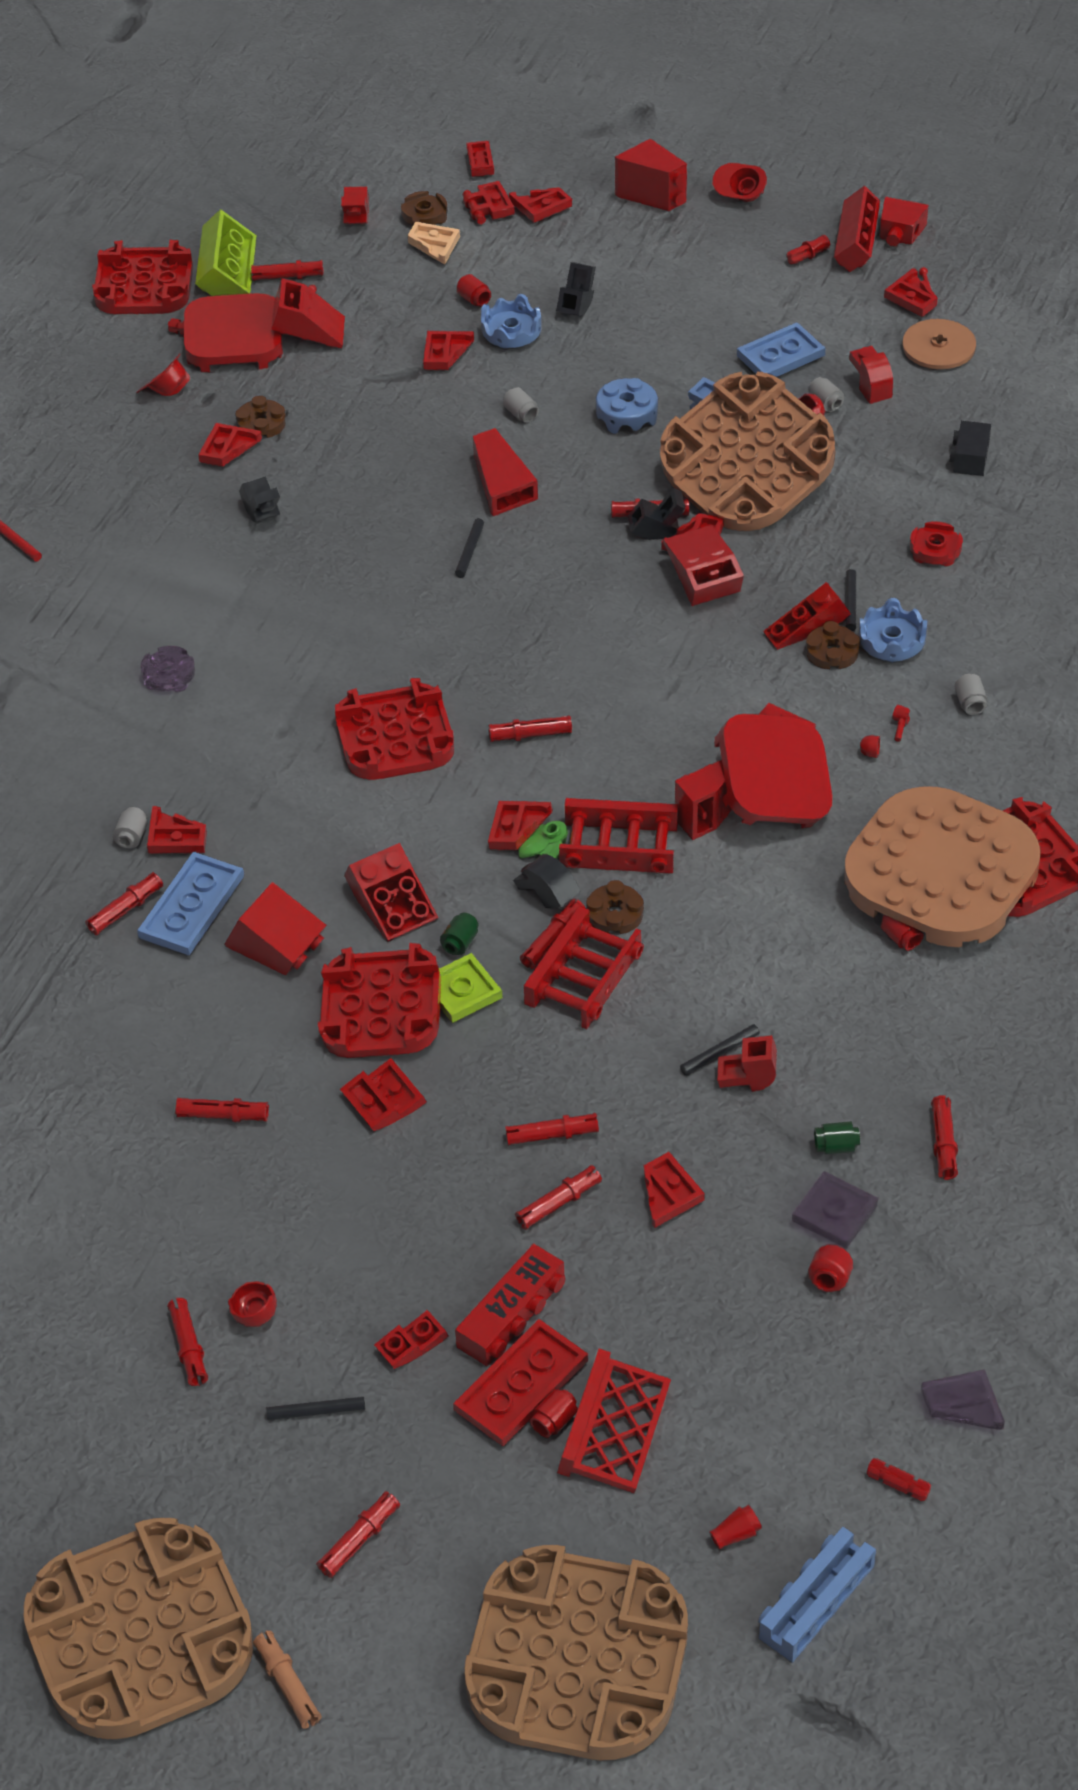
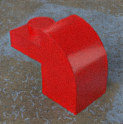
(355, 205)
(875, 373)
(753, 1067)

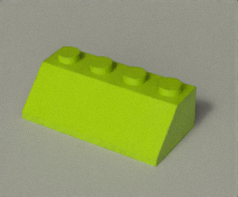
(225, 256)

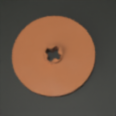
(939, 344)

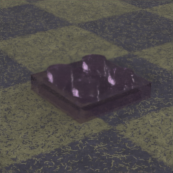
(835, 1209)

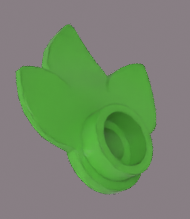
(545, 840)

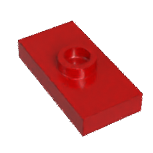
(480, 158)

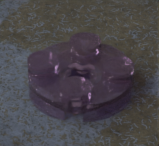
(175, 679)

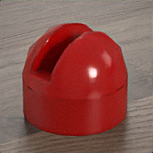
(870, 746)

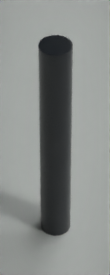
(469, 548)
(851, 598)
(718, 1050)
(315, 1408)

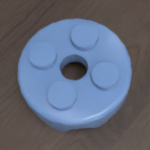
(519, 314)
(617, 412)
(892, 620)

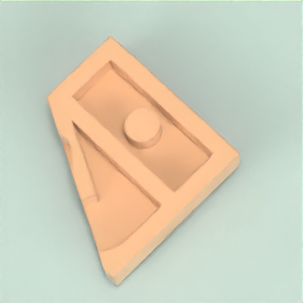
(434, 240)

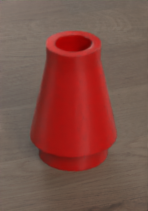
(736, 1527)

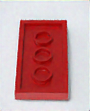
(519, 1381)

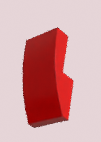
(413, 1341)

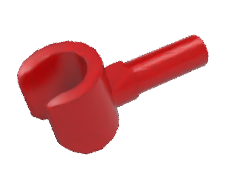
(901, 715)

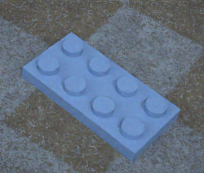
(190, 903)

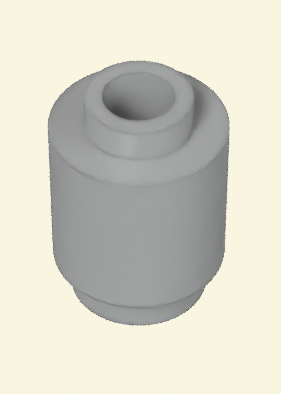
(829, 393)
(520, 405)
(971, 694)
(130, 827)

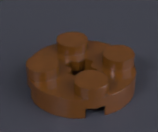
(434, 209)
(262, 416)
(832, 635)
(615, 895)

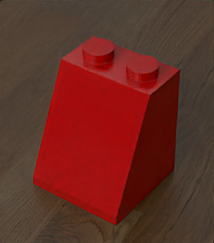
(651, 176)
(276, 931)

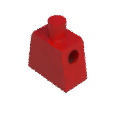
(902, 221)

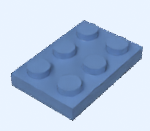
(781, 351)

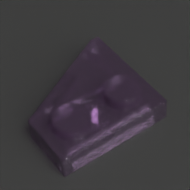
(964, 1400)

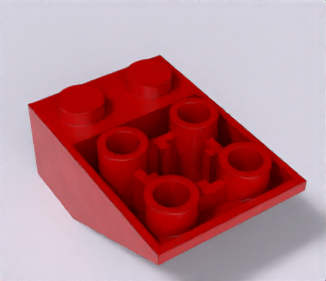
(306, 315)
(704, 564)
(701, 800)
(390, 892)

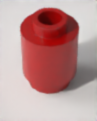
(473, 290)
(901, 933)
(554, 1413)

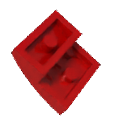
(383, 1095)

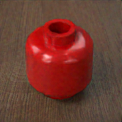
(830, 1268)

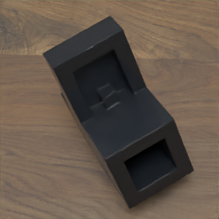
(578, 292)
(260, 499)
(655, 520)
(550, 880)

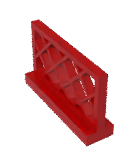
(586, 1421)

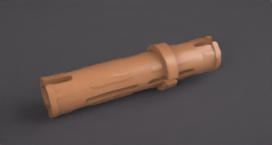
(280, 1667)

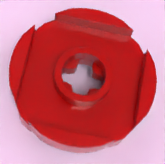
(926, 551)

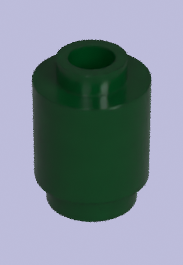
(459, 933)
(836, 1138)

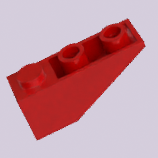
(809, 614)

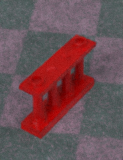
(625, 815)
(567, 946)

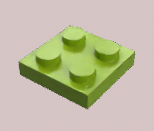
(466, 988)

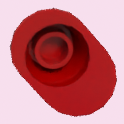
(740, 181)
(170, 380)

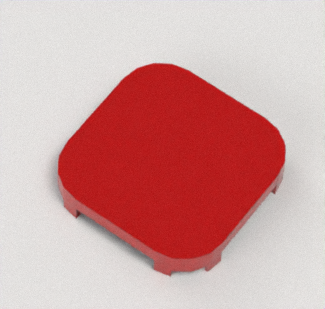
(143, 279)
(231, 331)
(394, 731)
(774, 769)
(1058, 858)
(380, 1002)

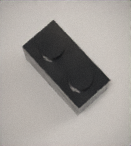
(971, 448)

